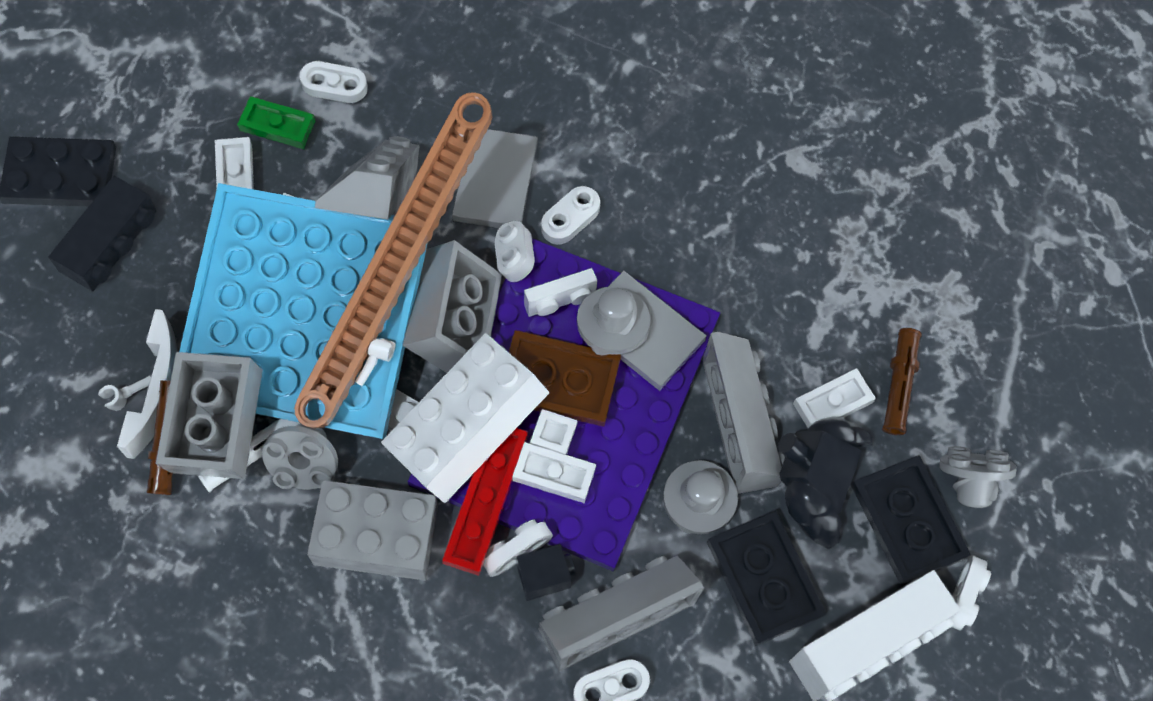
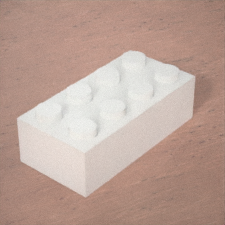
(465, 417)
(881, 632)

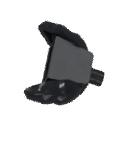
(819, 473)

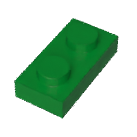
(276, 122)

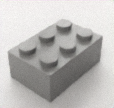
(451, 305)
(209, 415)
(373, 530)

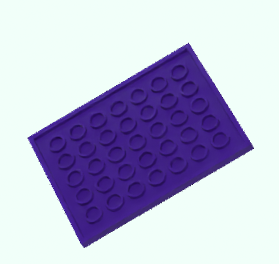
(623, 449)

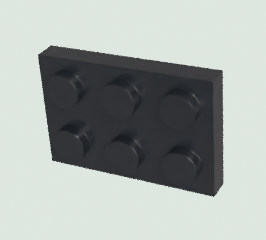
(56, 170)
(910, 520)
(766, 578)

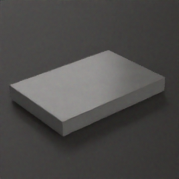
(496, 180)
(668, 341)

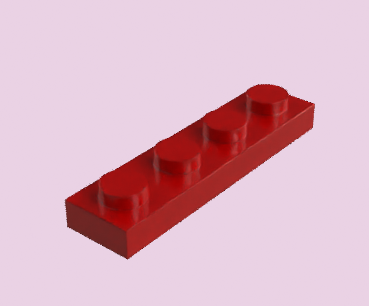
(483, 506)

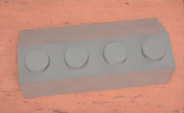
(374, 182)
(742, 413)
(619, 611)

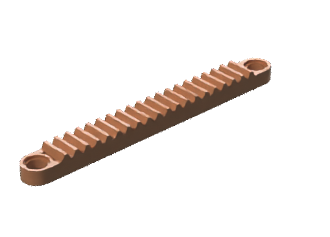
(394, 261)

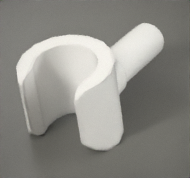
(378, 349)
(122, 394)

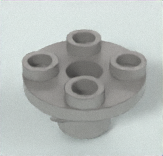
(613, 320)
(299, 457)
(977, 474)
(700, 497)

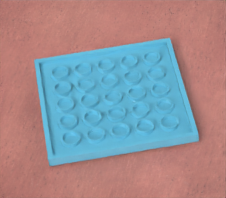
(276, 289)

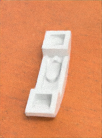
(139, 427)

